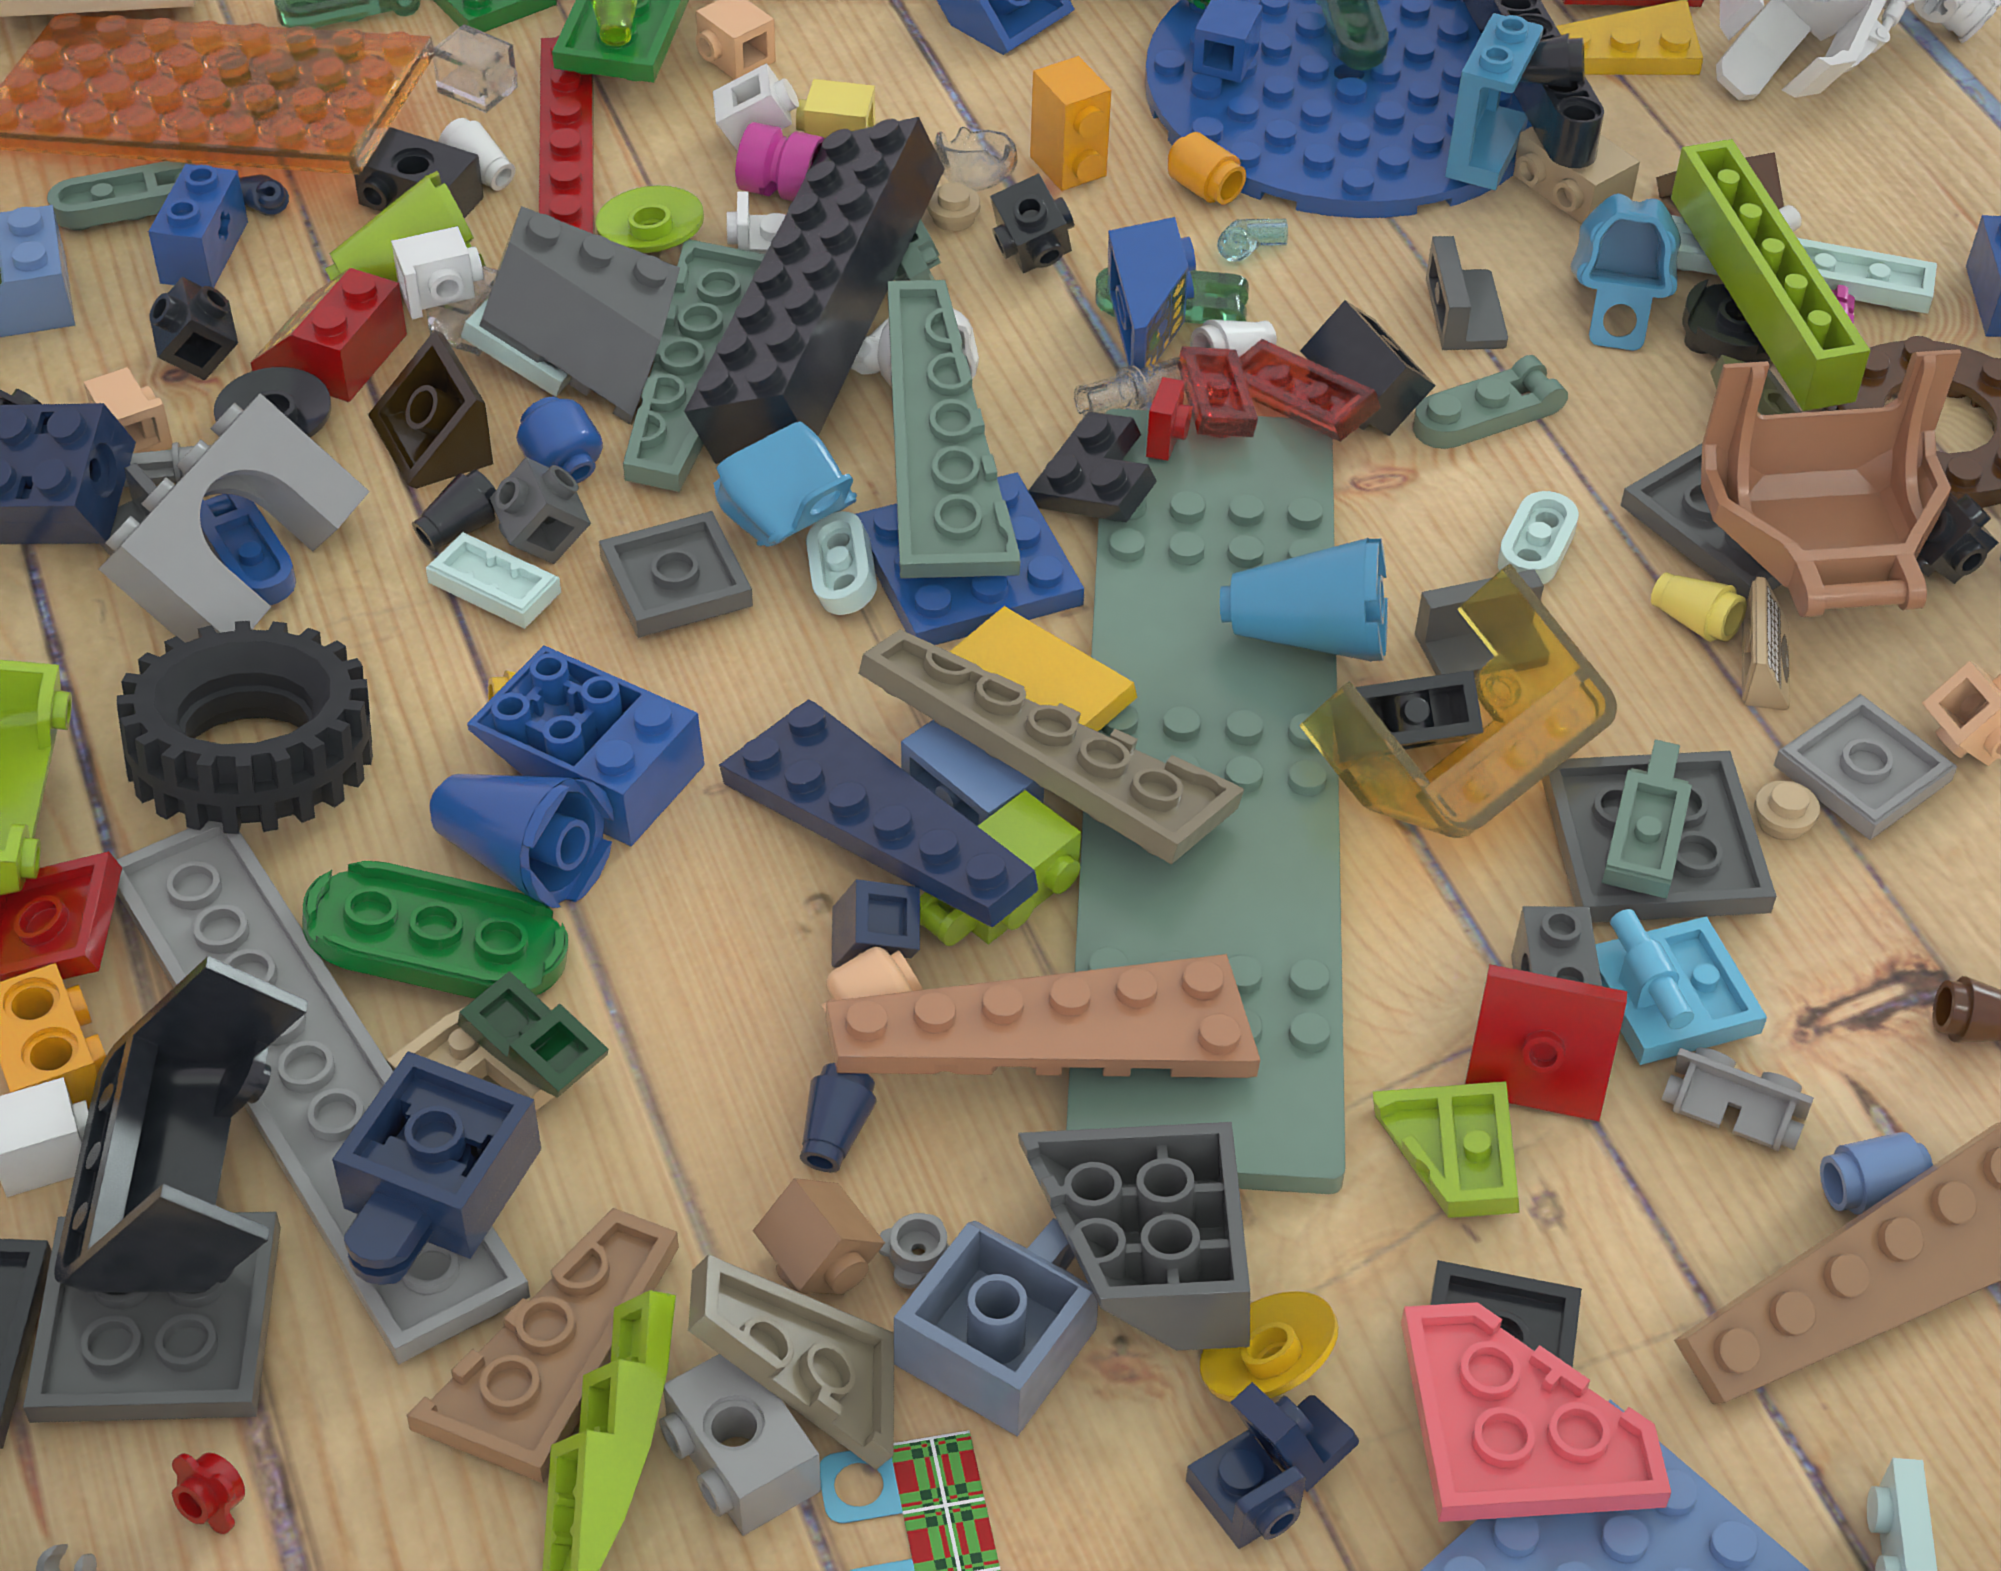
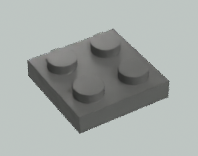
(675, 574)

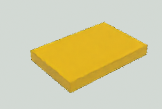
(1047, 668)

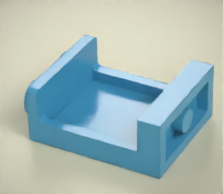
(1482, 130)

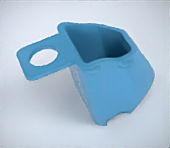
(1629, 257)
(782, 485)

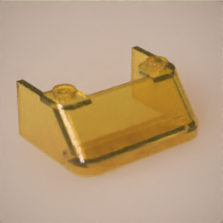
(1542, 709)

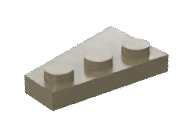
(803, 1352)

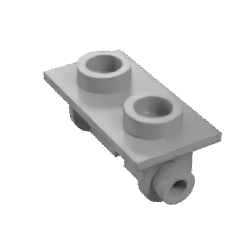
(1764, 1102)

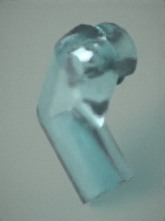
(1246, 235)

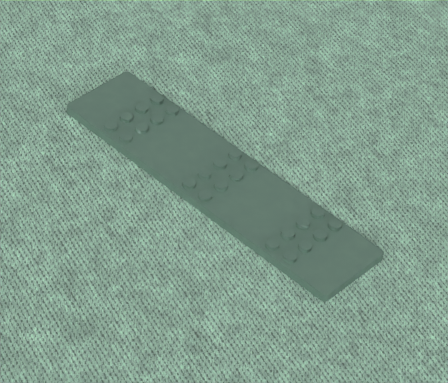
(1269, 872)

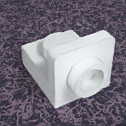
(751, 231)

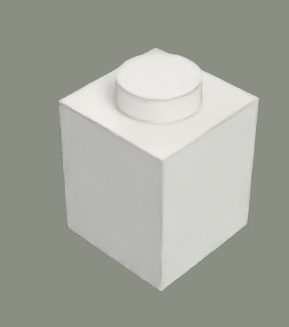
(39, 1136)

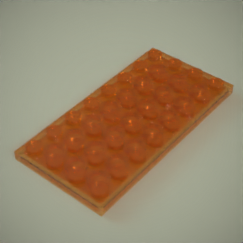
(209, 92)

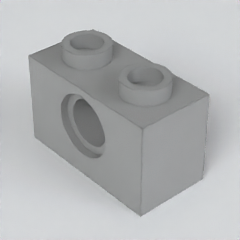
(748, 1480)

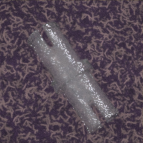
(1128, 389)

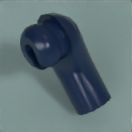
(264, 194)

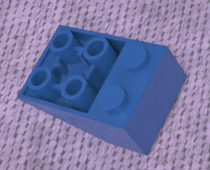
(595, 727)

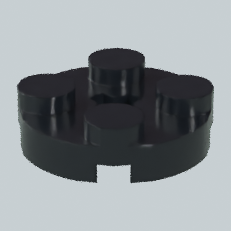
(1713, 327)

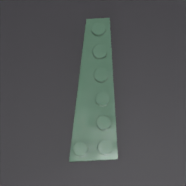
(702, 306)
(944, 472)

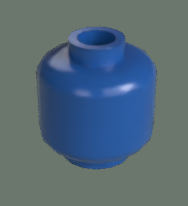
(560, 435)

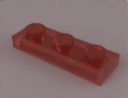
(1307, 390)

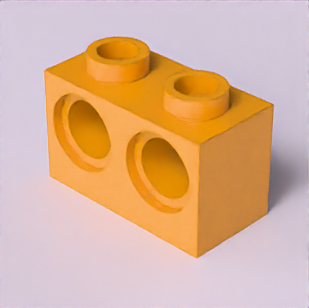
(44, 1035)

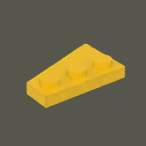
(1640, 41)

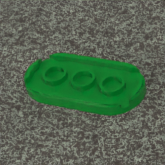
(432, 929)

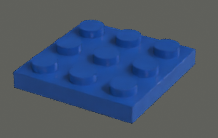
(956, 606)

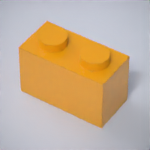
(1070, 123)

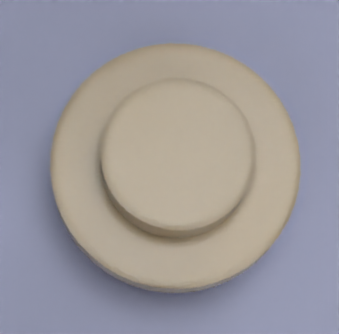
(954, 206)
(1786, 809)

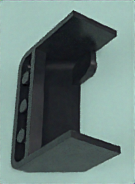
(159, 1137)

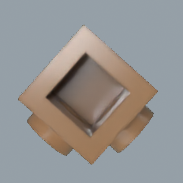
(818, 1238)

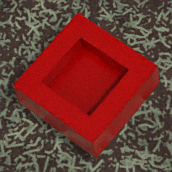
(1167, 419)

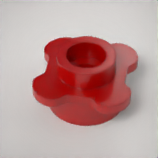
(207, 1490)

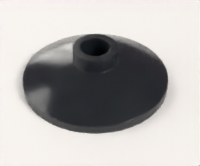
(291, 390)

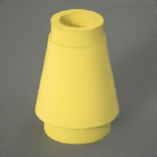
(1701, 605)

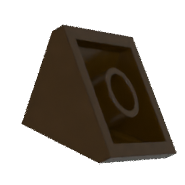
(433, 417)

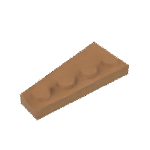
(529, 1377)

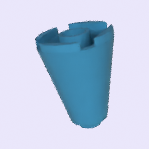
(1315, 601)

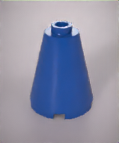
(528, 830)

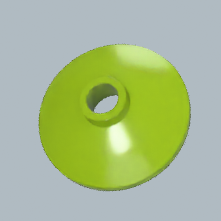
(651, 218)

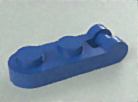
(247, 546)

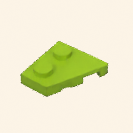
(1456, 1144)

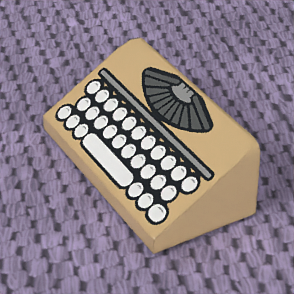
(1765, 650)

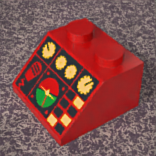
(340, 333)

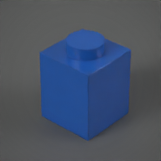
(1227, 39)

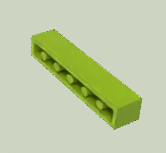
(1770, 275)

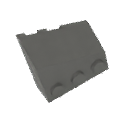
(581, 306)
(1153, 1225)

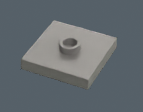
(1865, 766)

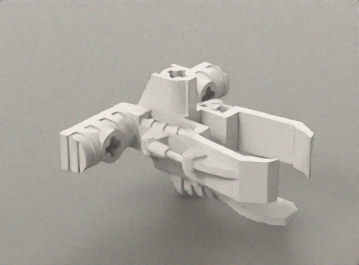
(1785, 23)

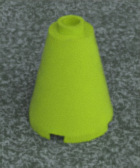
(420, 210)

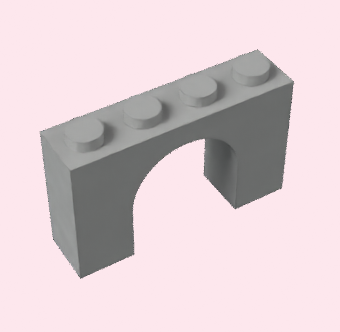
(257, 457)

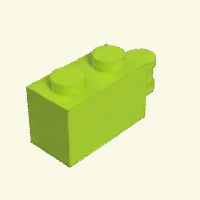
(1035, 837)

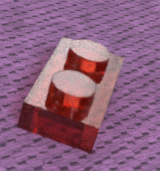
(1217, 392)

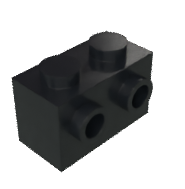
(1366, 353)

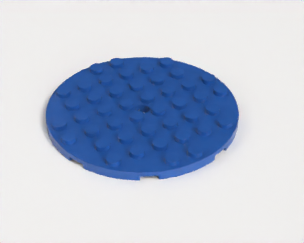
(1315, 127)

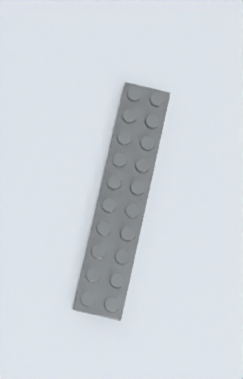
(213, 899)

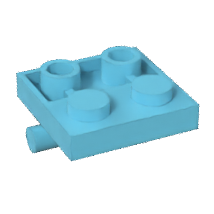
(1677, 987)

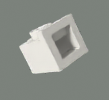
(753, 98)
(435, 269)

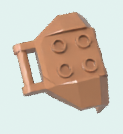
(1831, 495)

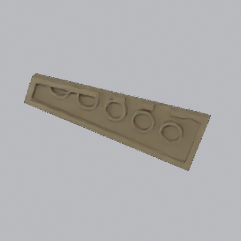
(1144, 799)

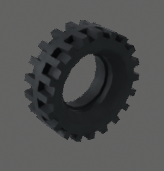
(245, 678)

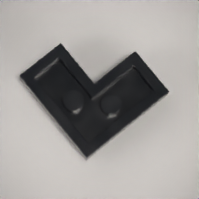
(1090, 474)

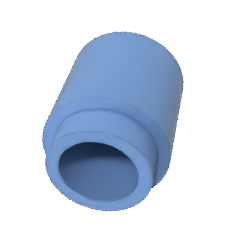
(1871, 1170)

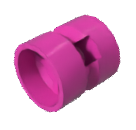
(773, 162)

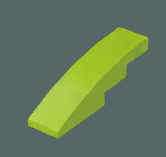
(600, 1466)

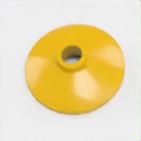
(1288, 1344)

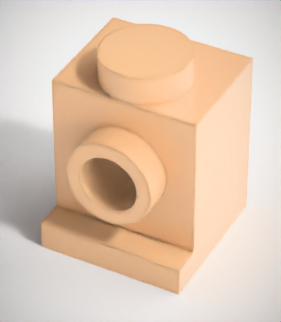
(133, 407)

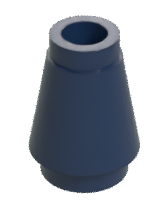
(835, 1116)

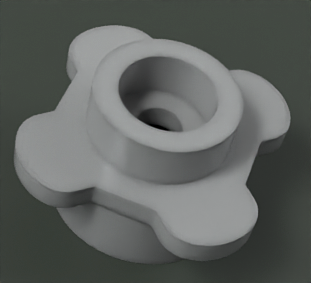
(912, 1233)

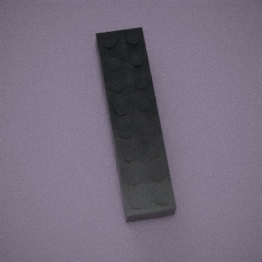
(817, 287)

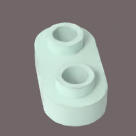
(1539, 534)
(841, 563)

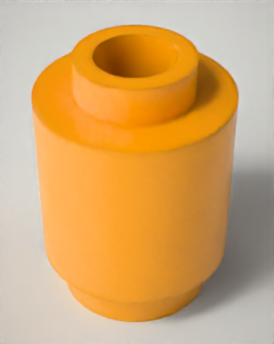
(1206, 168)

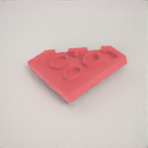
(1519, 1426)

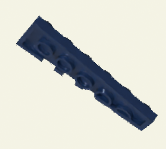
(867, 804)

